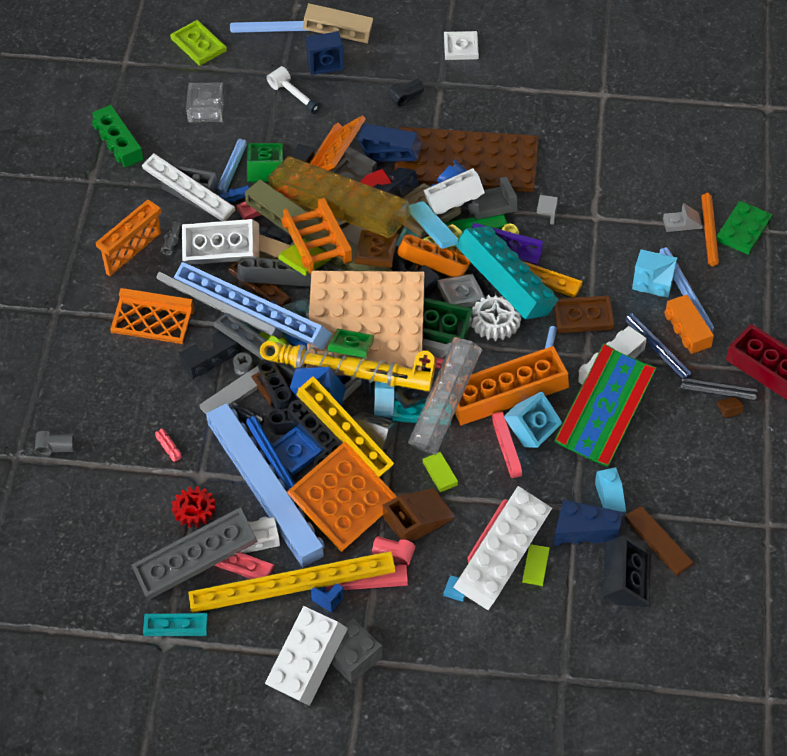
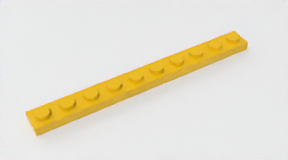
(291, 582)

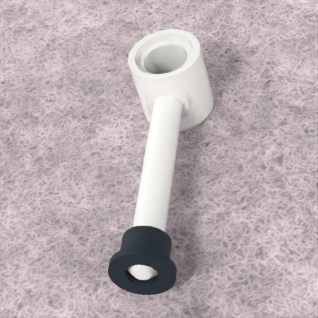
(281, 78)

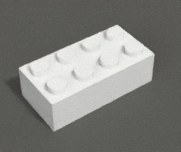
(220, 241)
(306, 655)

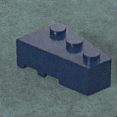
(389, 144)
(586, 523)

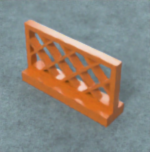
(336, 144)
(121, 236)
(153, 301)

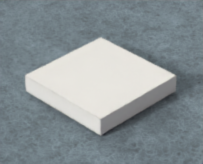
(461, 45)

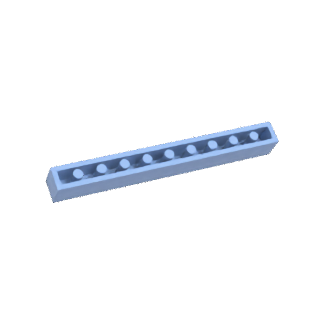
(254, 306)
(265, 485)

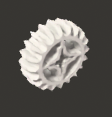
(484, 318)

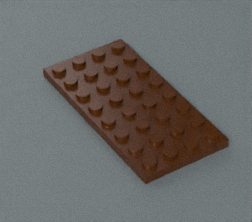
(486, 152)

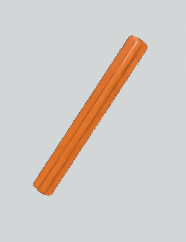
(709, 227)

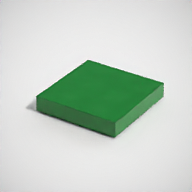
(351, 343)

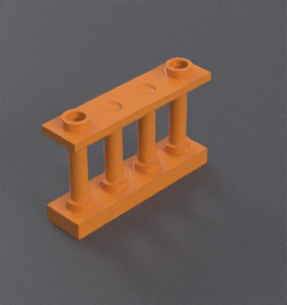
(328, 224)

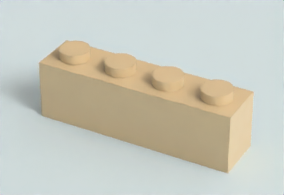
(329, 20)

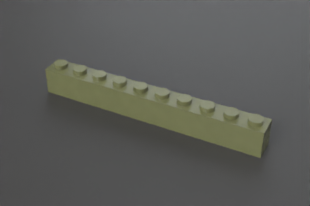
(271, 205)

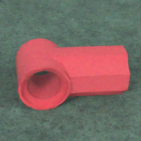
(401, 551)

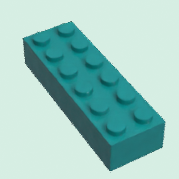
(507, 272)

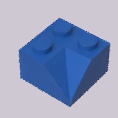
(324, 376)

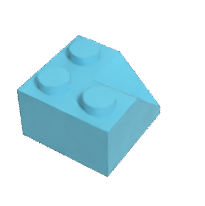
(654, 273)
(533, 420)

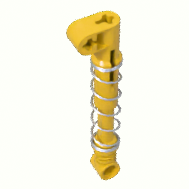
(356, 367)

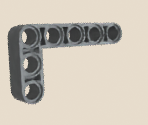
(272, 272)

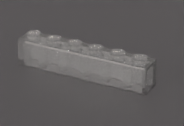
(445, 396)

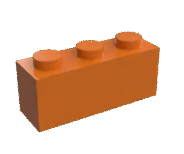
(688, 324)

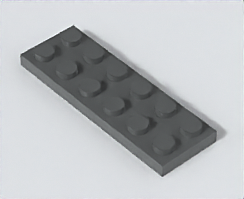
(194, 553)

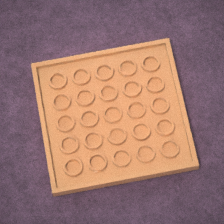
(373, 304)

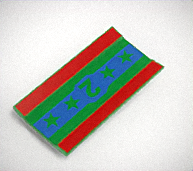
(605, 405)

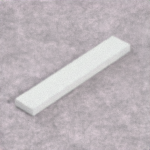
(188, 187)

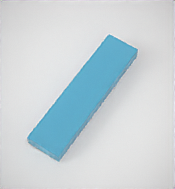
(433, 225)

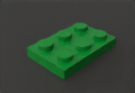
(744, 227)

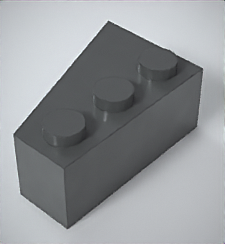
(205, 178)

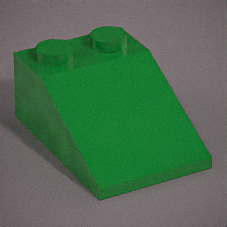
(263, 160)

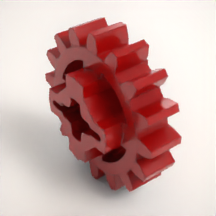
(194, 504)

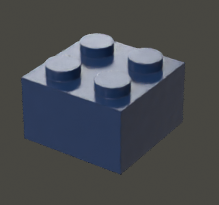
(324, 53)

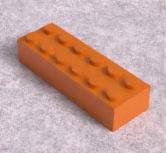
(510, 384)

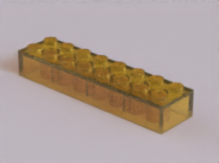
(347, 198)

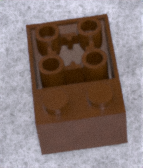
(416, 514)

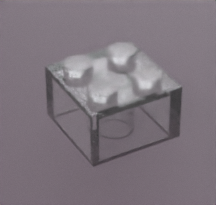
(205, 102)

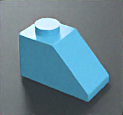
(384, 400)
(610, 490)

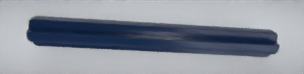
(658, 346)

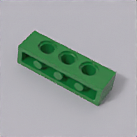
(117, 136)

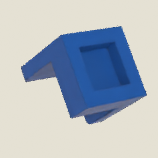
(328, 599)

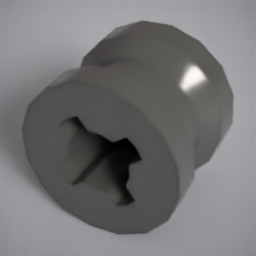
(246, 365)

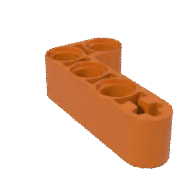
(431, 255)

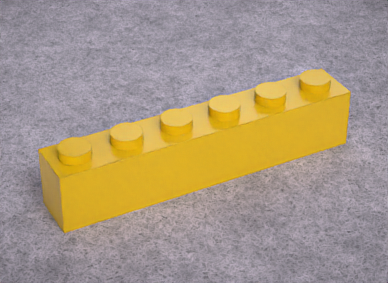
(343, 425)

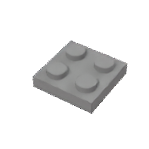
(460, 290)

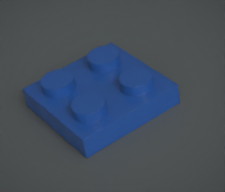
(296, 450)

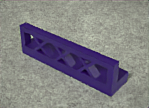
(524, 251)

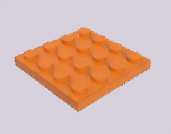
(342, 496)

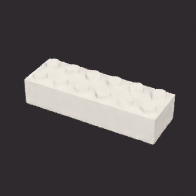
(502, 548)

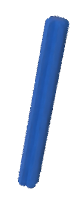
(270, 452)

